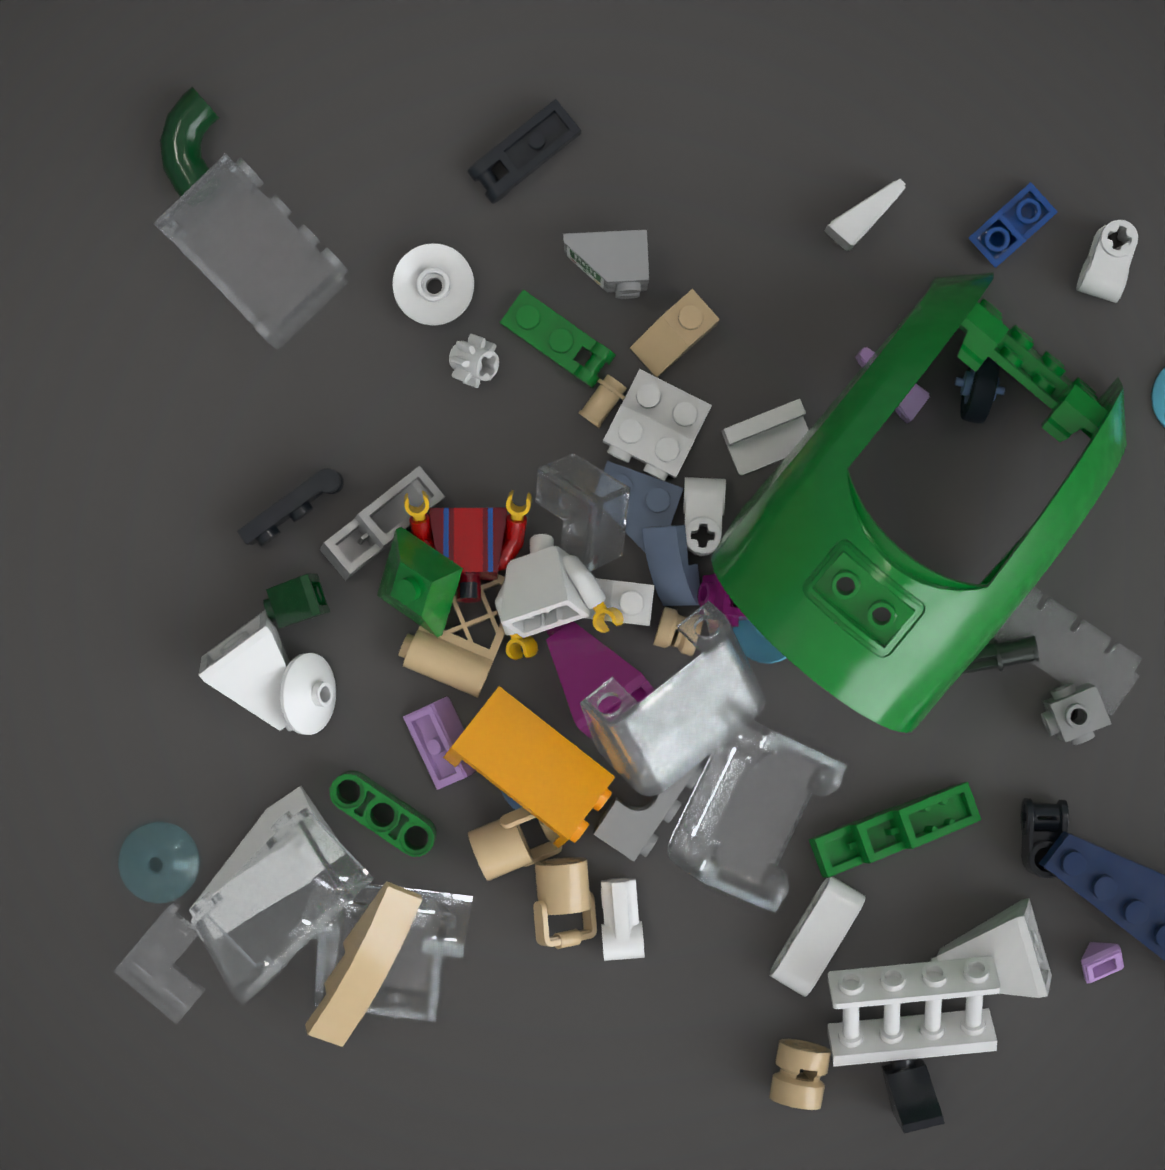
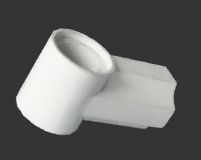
(621, 928)

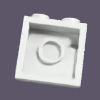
(656, 425)

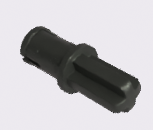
(1005, 654)

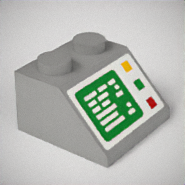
(612, 259)

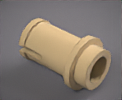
(603, 400)

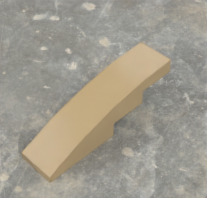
(366, 962)

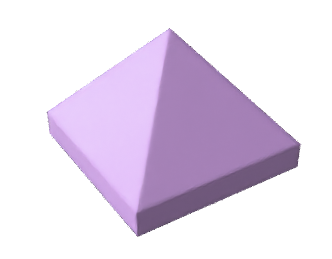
(1101, 961)

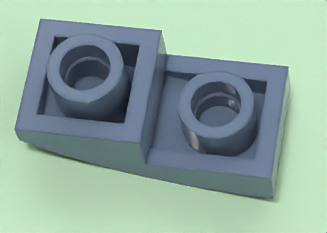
(668, 564)

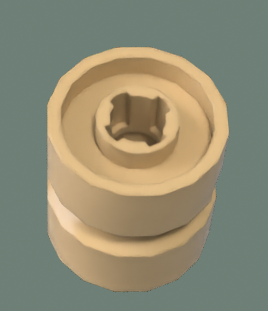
(799, 1088)

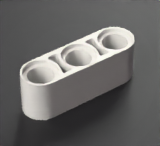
(817, 936)

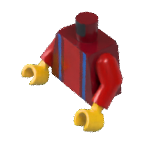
(473, 538)

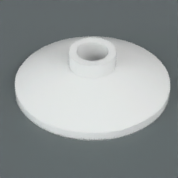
(422, 266)
(307, 693)

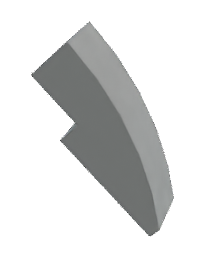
(376, 524)

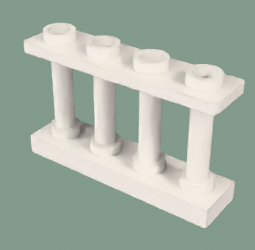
(916, 1035)

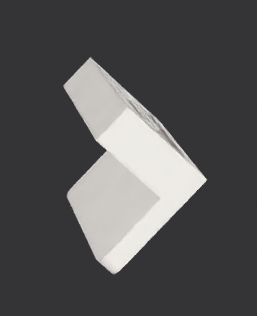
(765, 437)

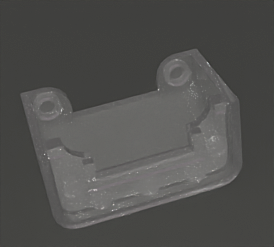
(749, 811)
(277, 903)

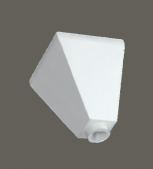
(250, 669)
(1015, 947)

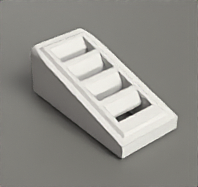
(857, 221)

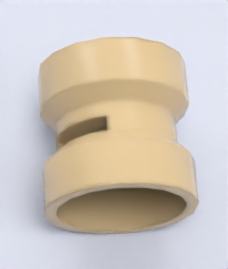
(666, 633)

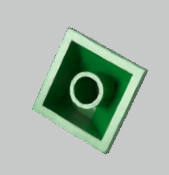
(419, 581)

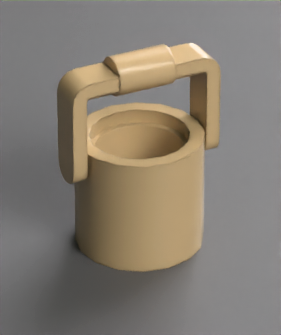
(503, 847)
(561, 891)

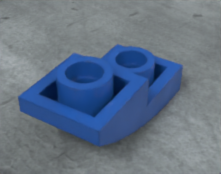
(1013, 225)

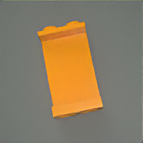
(533, 765)

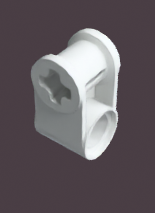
(1107, 268)
(703, 507)

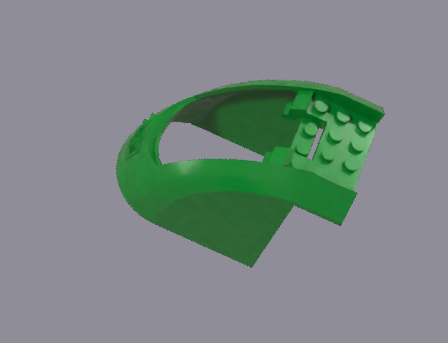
(813, 529)

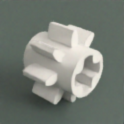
(474, 360)

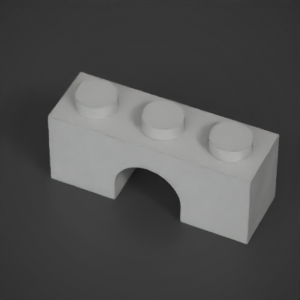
(633, 827)

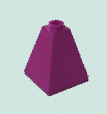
(587, 664)

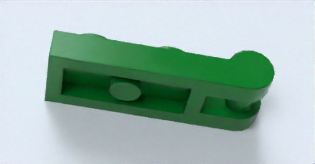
(556, 337)

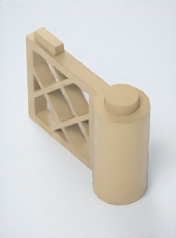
(453, 658)

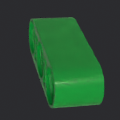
(392, 832)

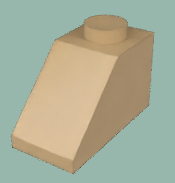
(675, 333)

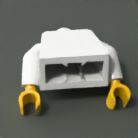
(547, 592)

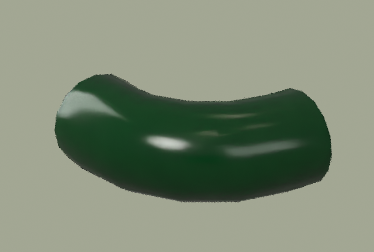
(183, 138)

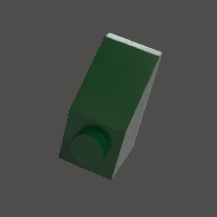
(296, 600)

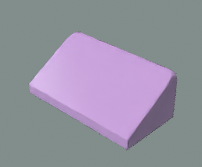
(434, 732)

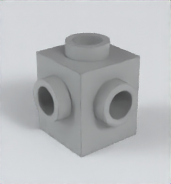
(1088, 716)

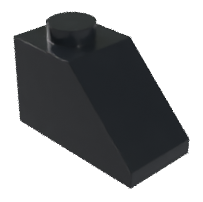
(912, 1095)

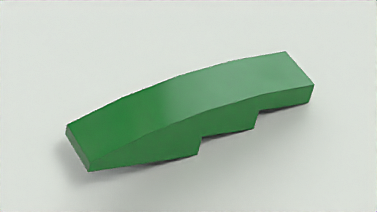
(895, 829)

